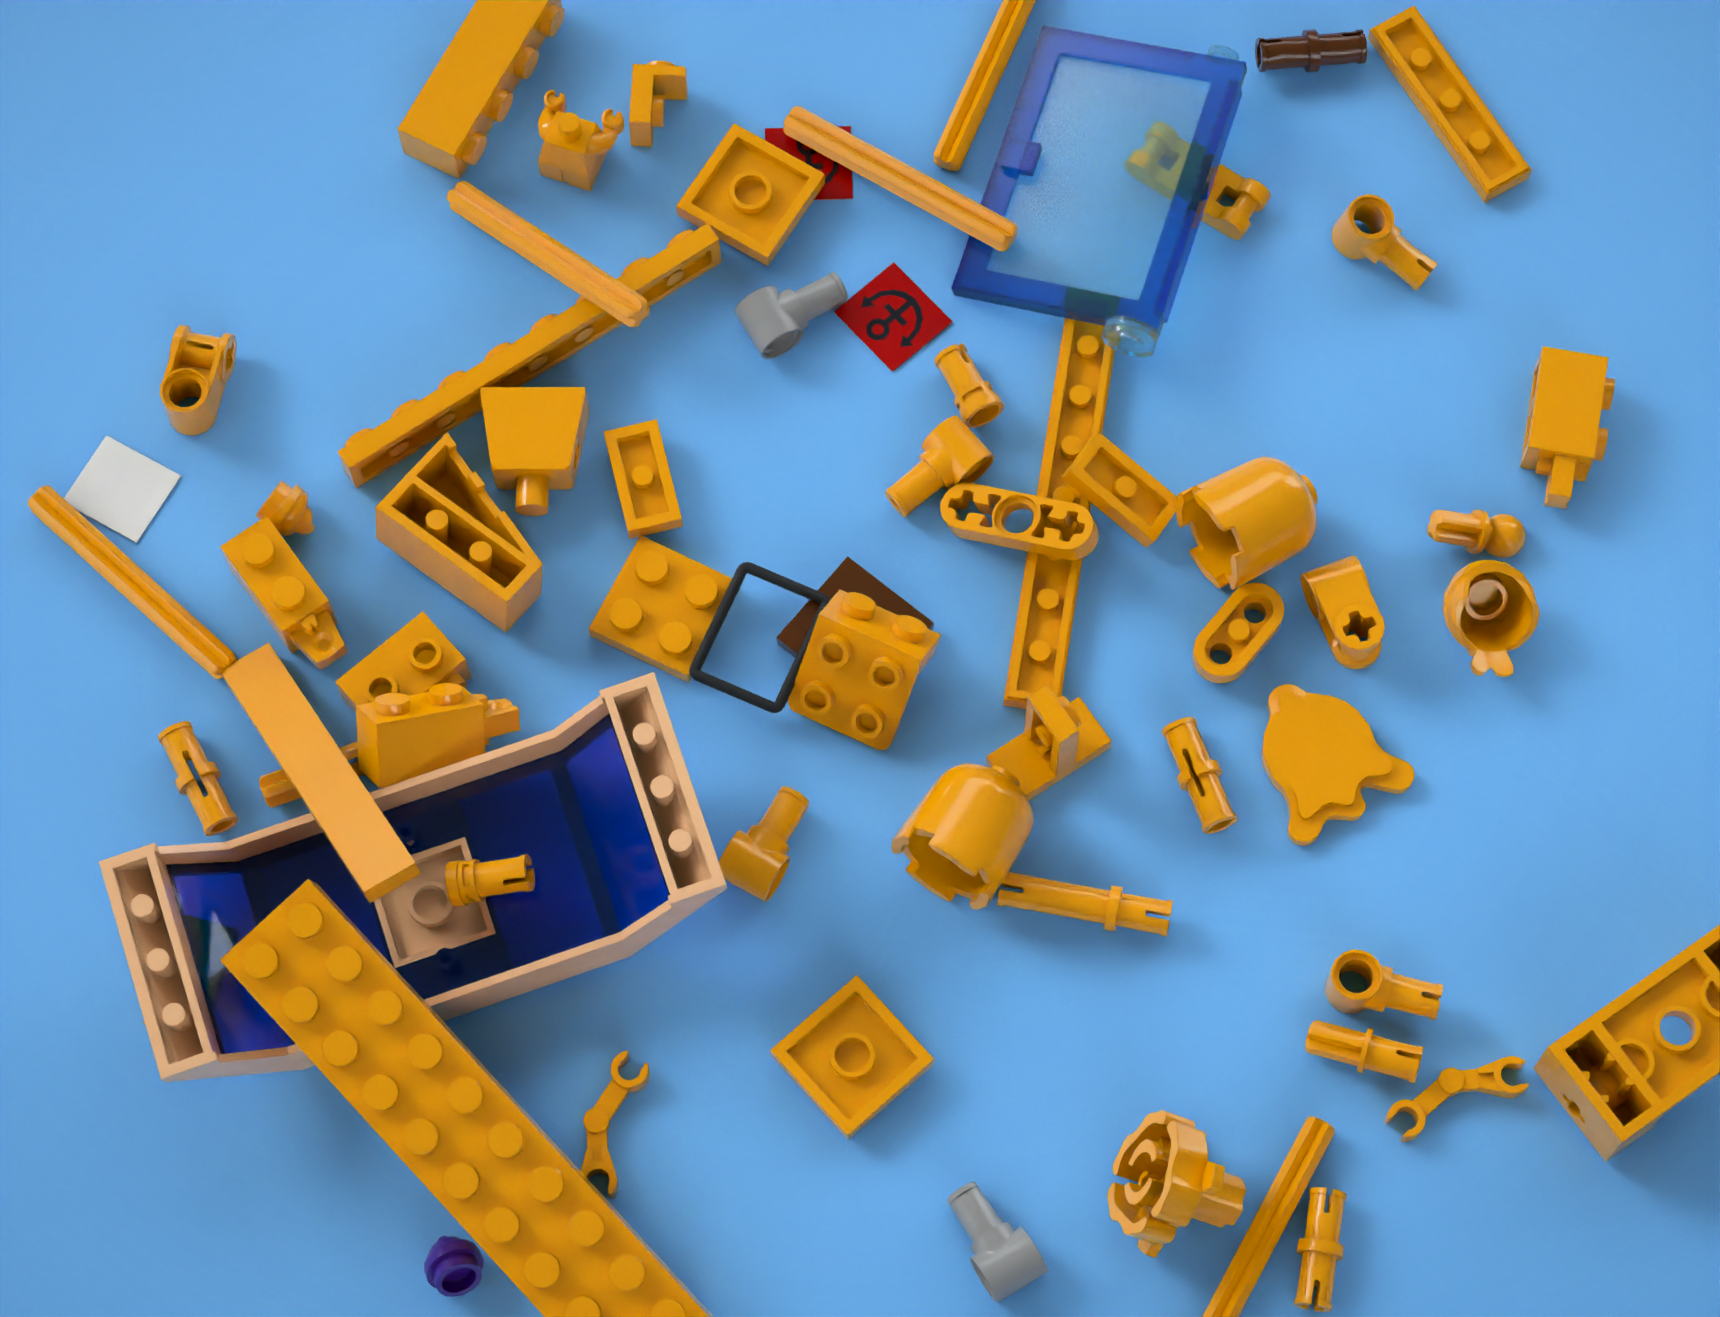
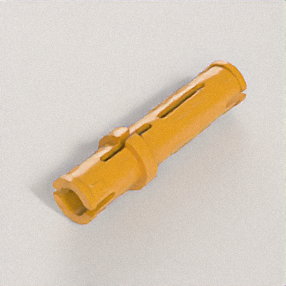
(1086, 903)

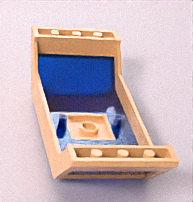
(590, 802)

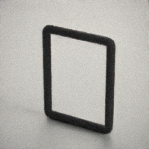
(718, 619)

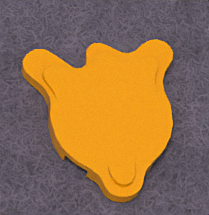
(1322, 758)

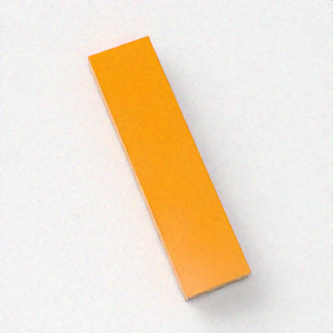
(1449, 104)

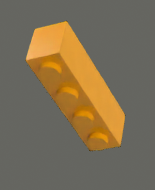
(477, 81)

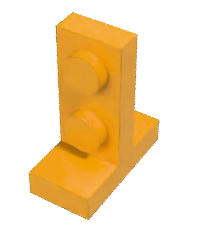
(1054, 743)

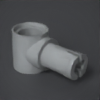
(778, 319)
(1002, 1256)

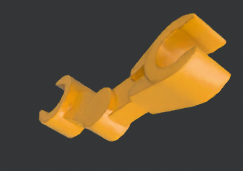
(1453, 1081)
(598, 1121)

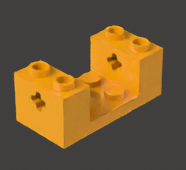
(1618, 1068)

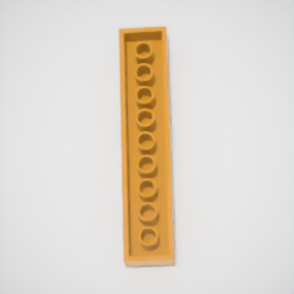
(449, 1117)

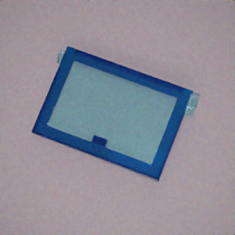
(1105, 182)

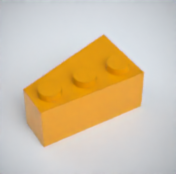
(459, 536)

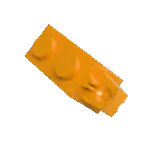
(1565, 419)
(285, 592)
(427, 731)

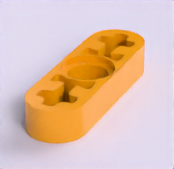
(1060, 513)

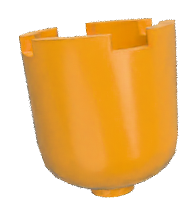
(1248, 520)
(966, 832)

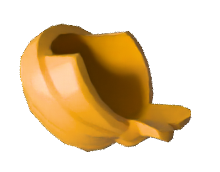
(1490, 613)

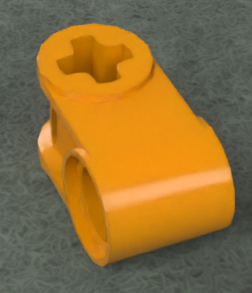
(196, 368)
(1342, 604)

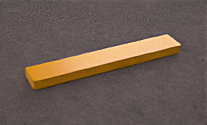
(320, 773)

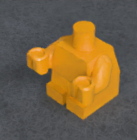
(574, 146)

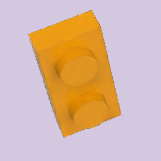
(643, 479)
(1121, 489)

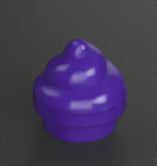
(454, 1266)

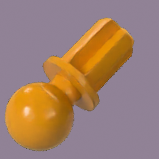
(1500, 535)

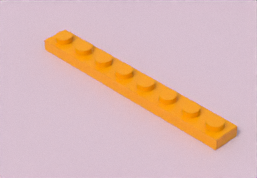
(515, 364)

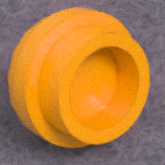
(288, 510)

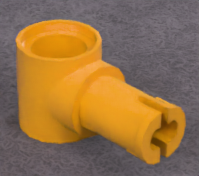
(1383, 242)
(949, 458)
(759, 858)
(1383, 990)

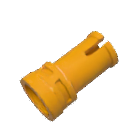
(972, 394)
(475, 881)

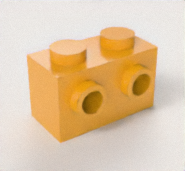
(405, 664)

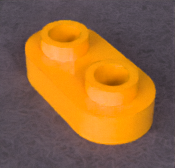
(1237, 635)

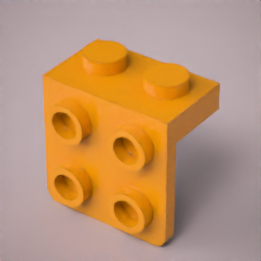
(861, 668)

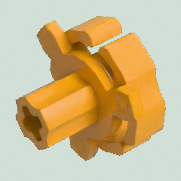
(1173, 1182)

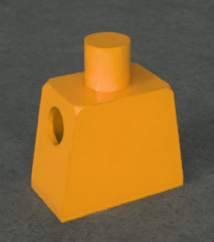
(534, 440)

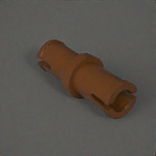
(1311, 50)

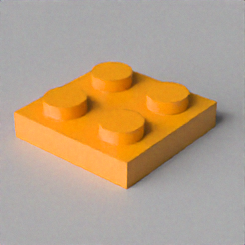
(751, 194)
(660, 607)
(852, 1057)

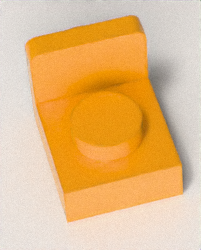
(649, 89)

